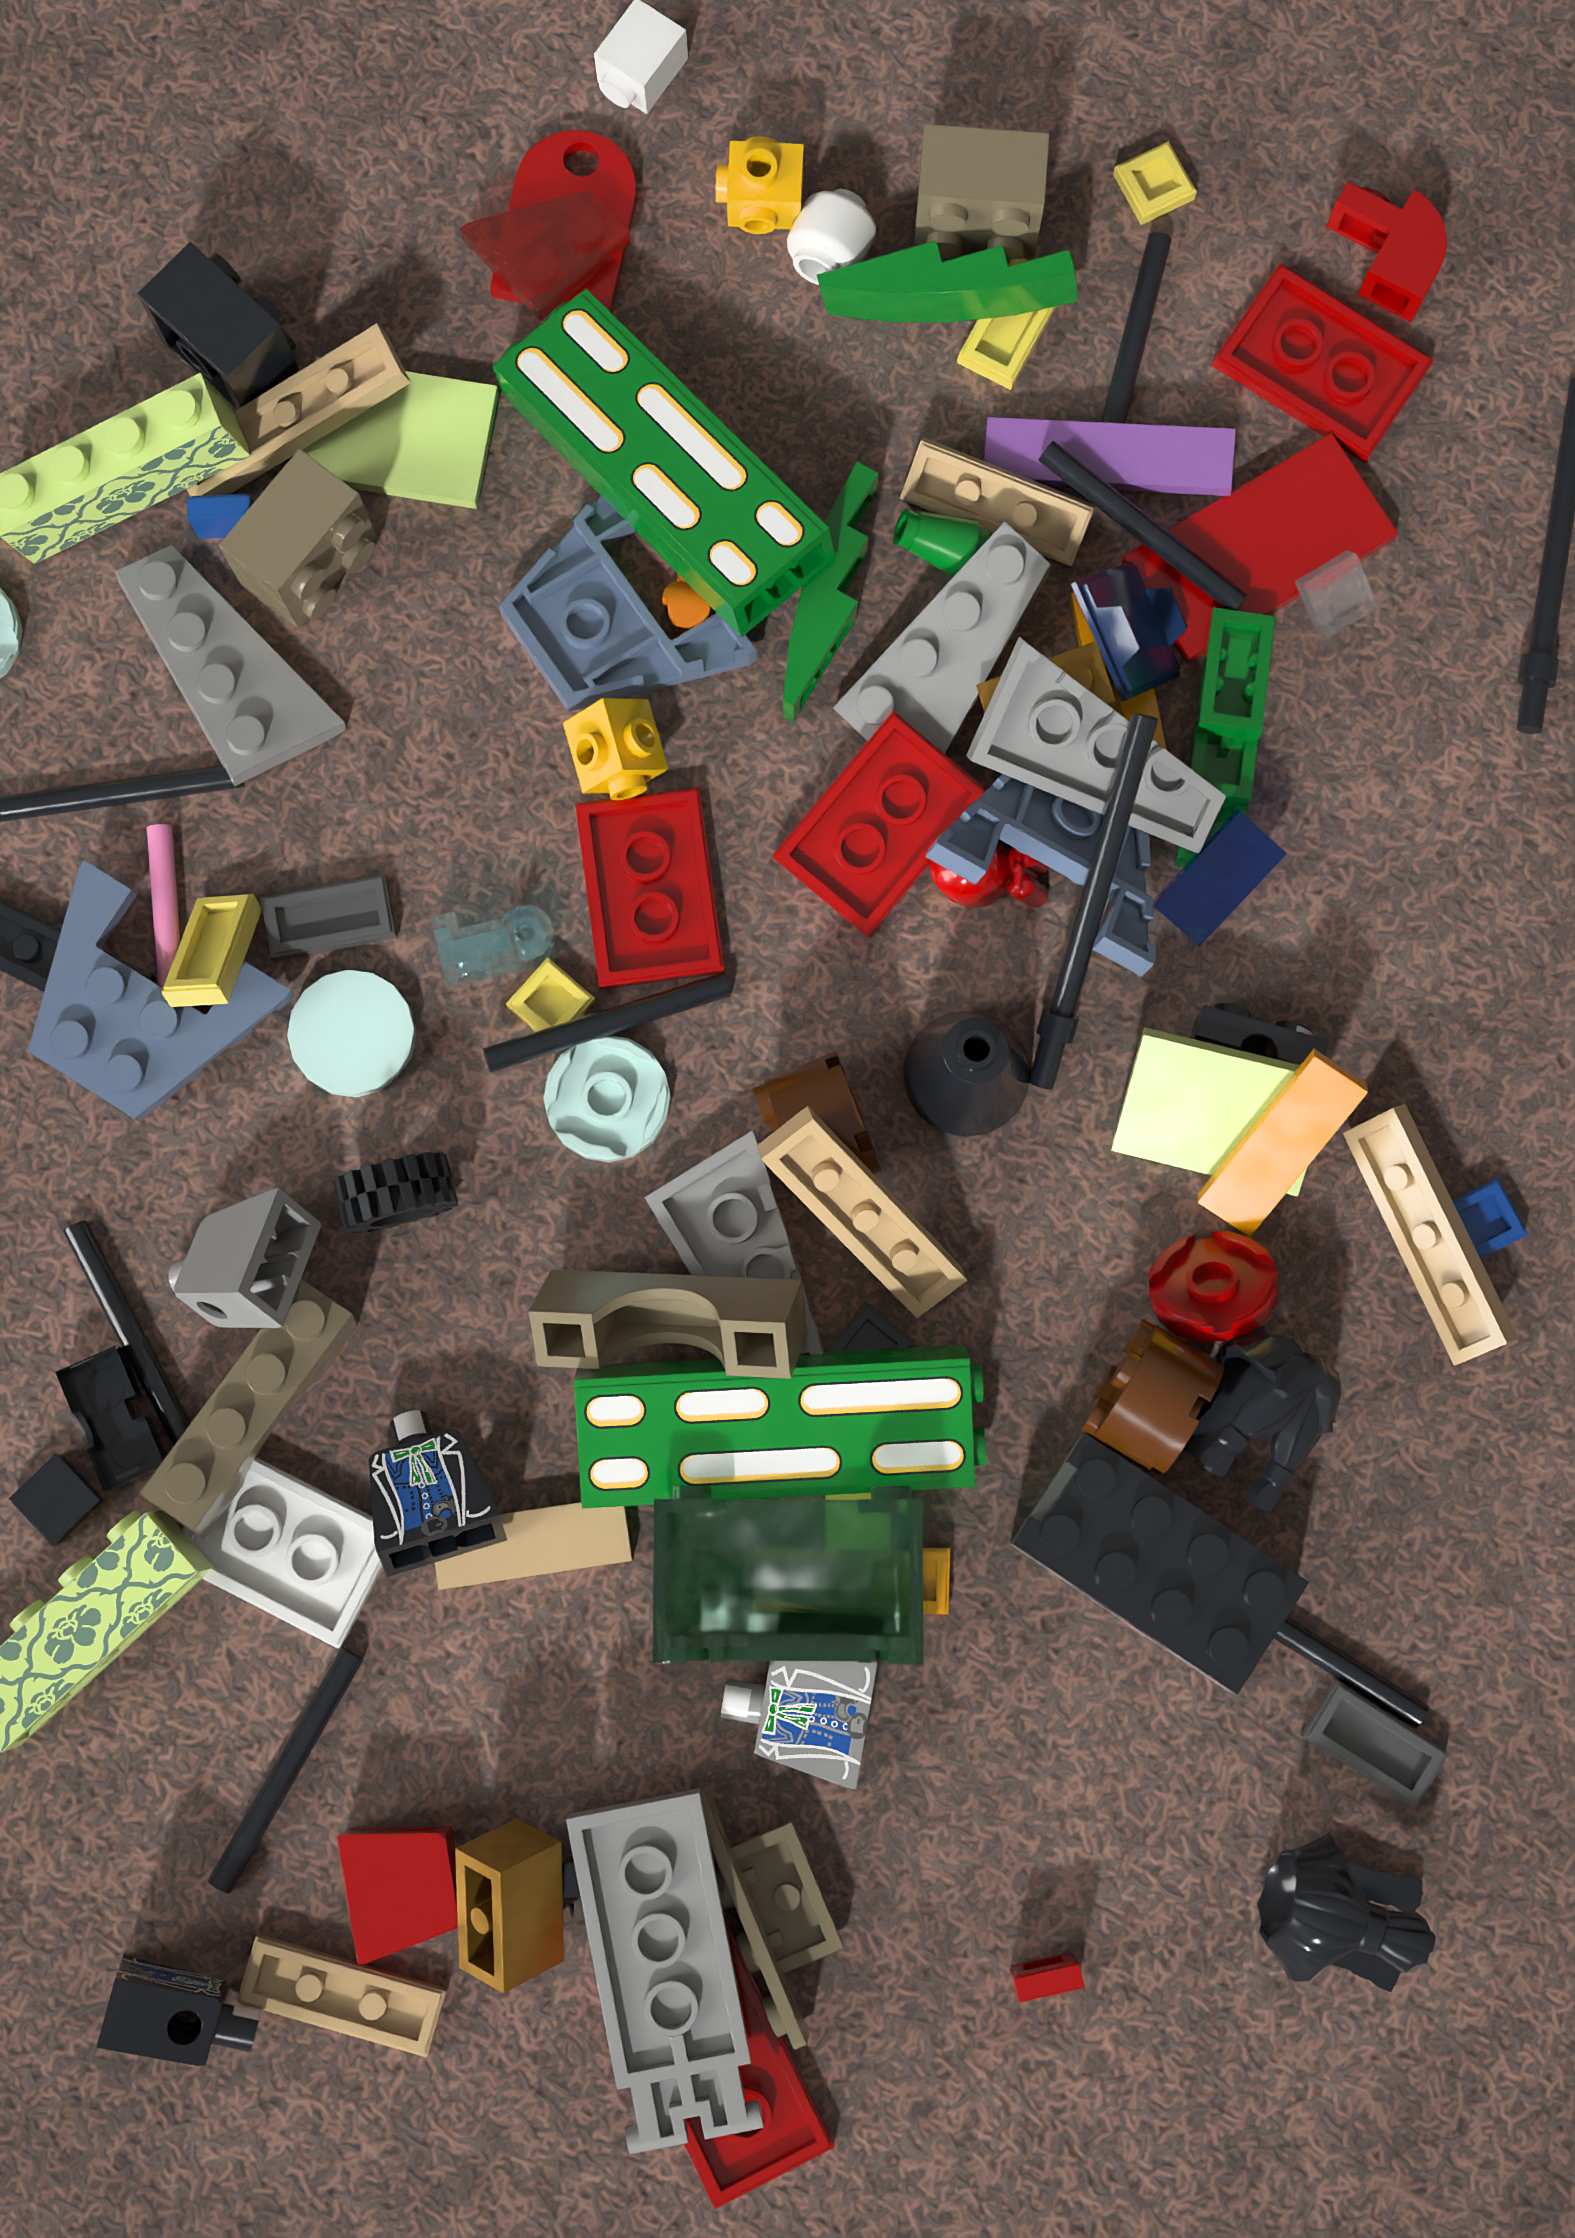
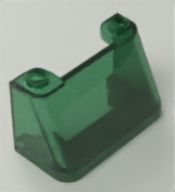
(790, 1578)

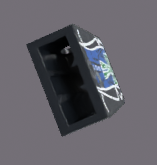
(428, 1498)
(143, 2007)

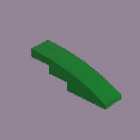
(922, 288)
(823, 609)
(1230, 709)

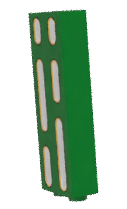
(664, 462)
(824, 1432)

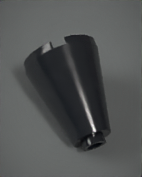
(961, 1093)

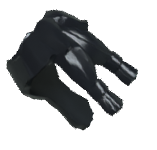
(1265, 1392)
(1321, 1916)

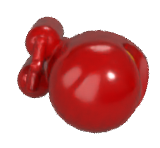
(1007, 873)

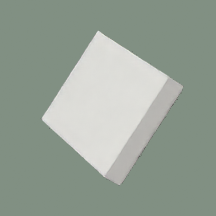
(293, 1552)

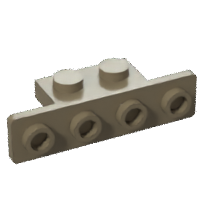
(779, 1908)

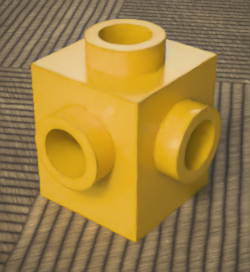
(761, 184)
(615, 747)

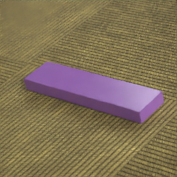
(1121, 454)

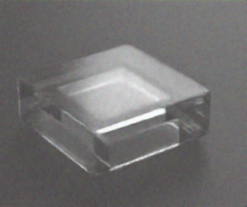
(1336, 594)

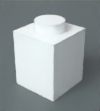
(640, 57)

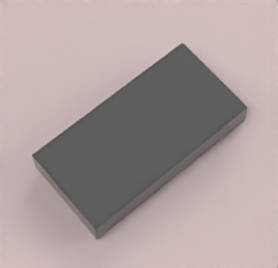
(328, 917)
(1375, 1744)

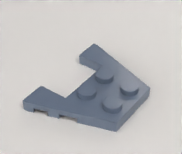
(594, 630)
(1064, 840)
(116, 1026)

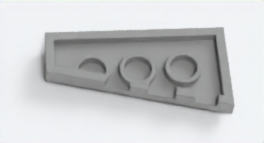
(951, 644)
(231, 678)
(1070, 743)
(730, 1221)

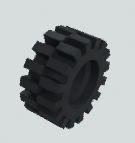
(395, 1192)

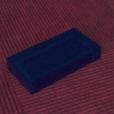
(1219, 877)

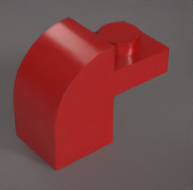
(1406, 240)

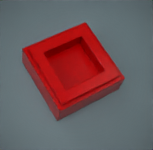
(1046, 1977)

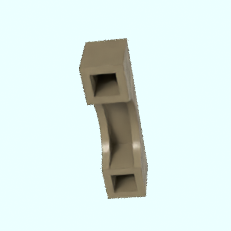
(598, 1315)
(225, 1436)

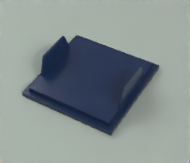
(1132, 627)

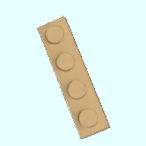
(311, 406)
(861, 1212)
(1430, 1235)

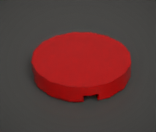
(1213, 1286)

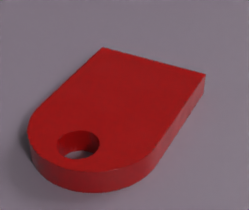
(545, 178)

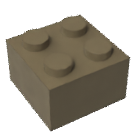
(981, 190)
(300, 540)

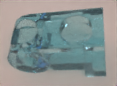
(493, 947)

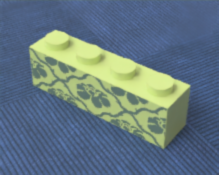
(119, 468)
(92, 1619)

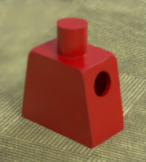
(398, 1886)

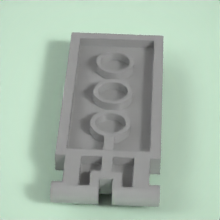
(664, 1967)

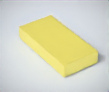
(1003, 344)
(212, 950)

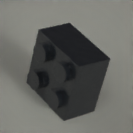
(219, 326)

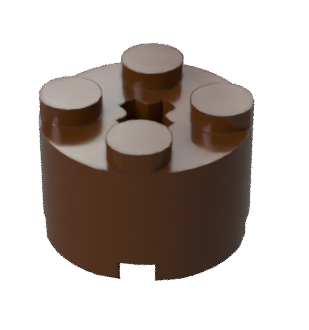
(825, 1090)
(1152, 1398)

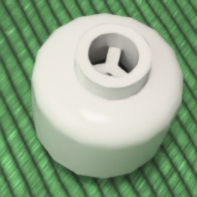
(830, 233)

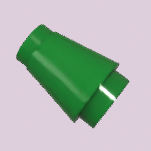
(939, 538)

